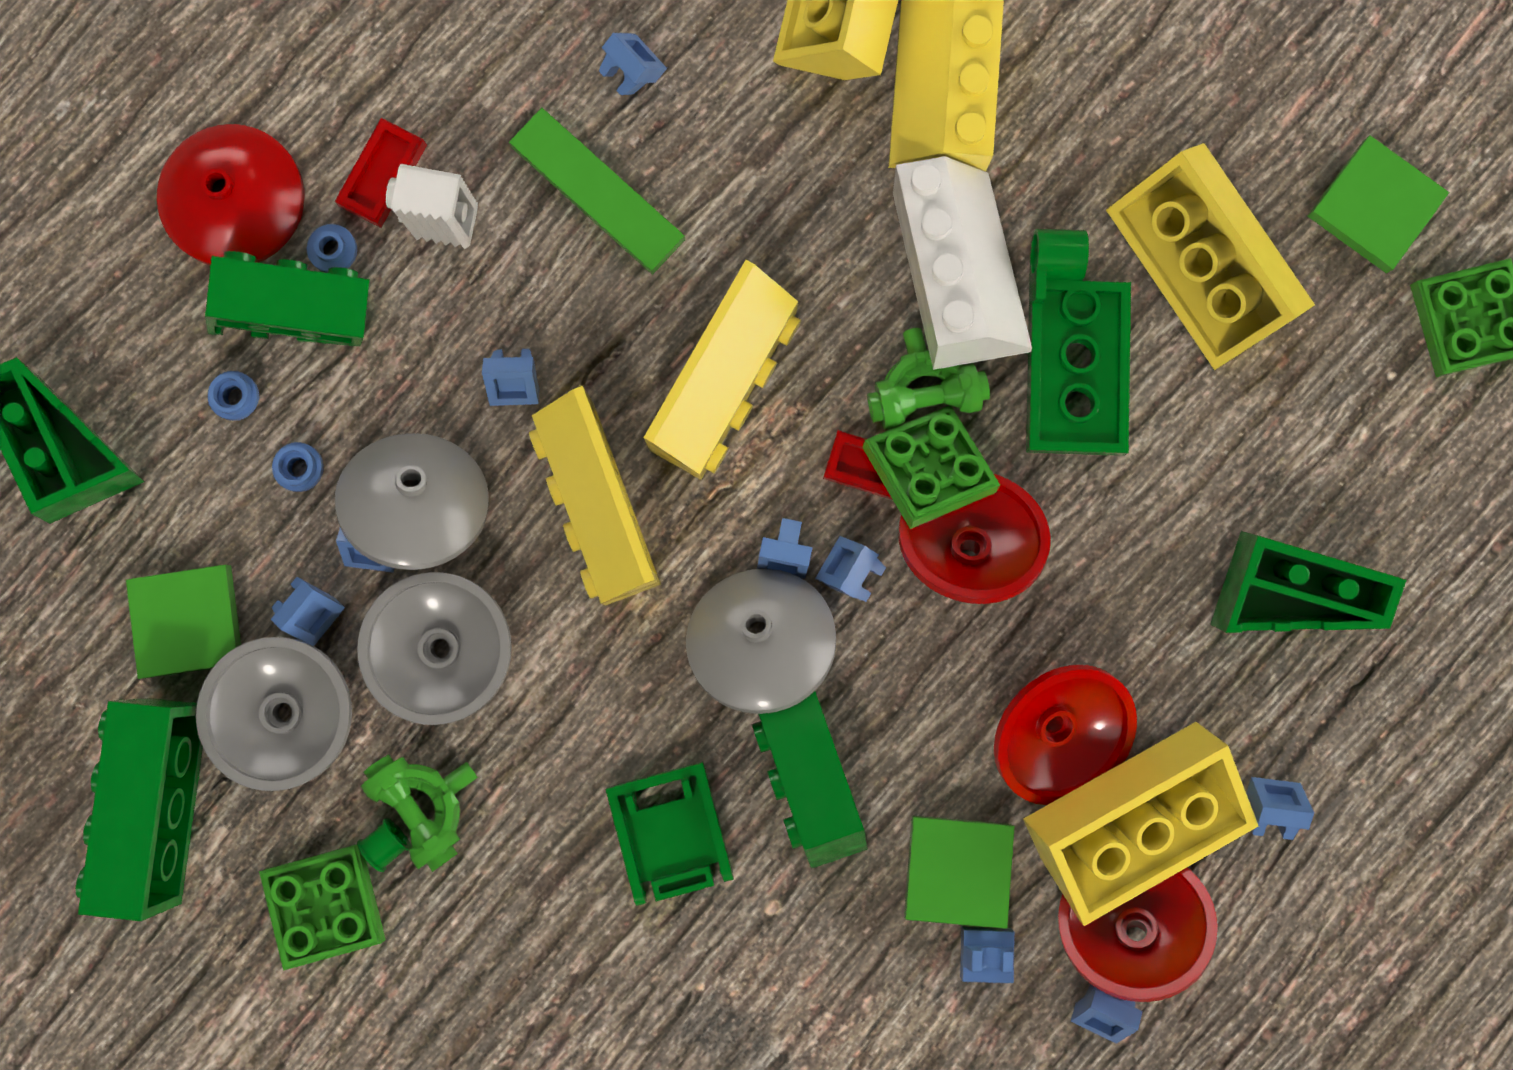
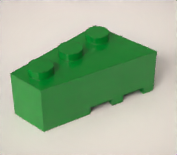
(286, 300)
(52, 450)
(1297, 589)
(812, 781)

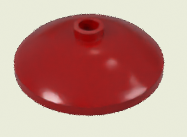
(253, 210)
(1003, 532)
(1087, 733)
(1172, 956)

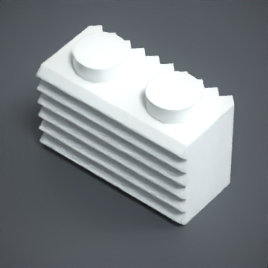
(433, 205)

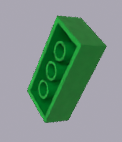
(140, 809)

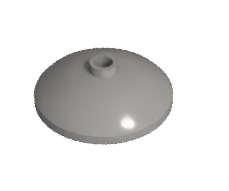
(411, 524)
(400, 656)
(765, 668)
(242, 722)

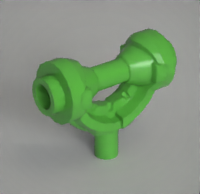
(893, 401)
(392, 784)

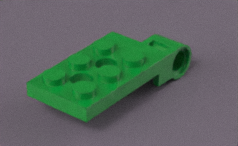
(1070, 312)

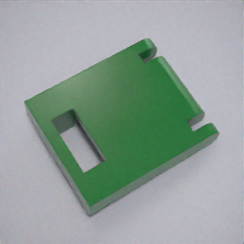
(670, 840)

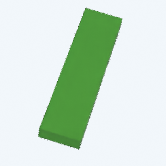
(597, 191)

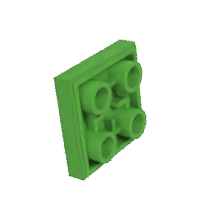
(1378, 204)
(1467, 316)
(930, 466)
(182, 620)
(959, 872)
(322, 906)

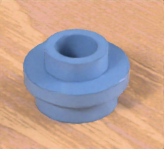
(342, 257)
(220, 390)
(284, 461)

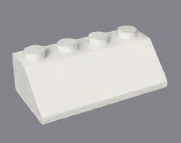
(959, 262)

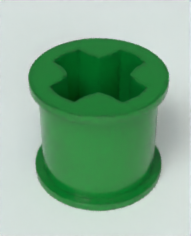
(383, 845)

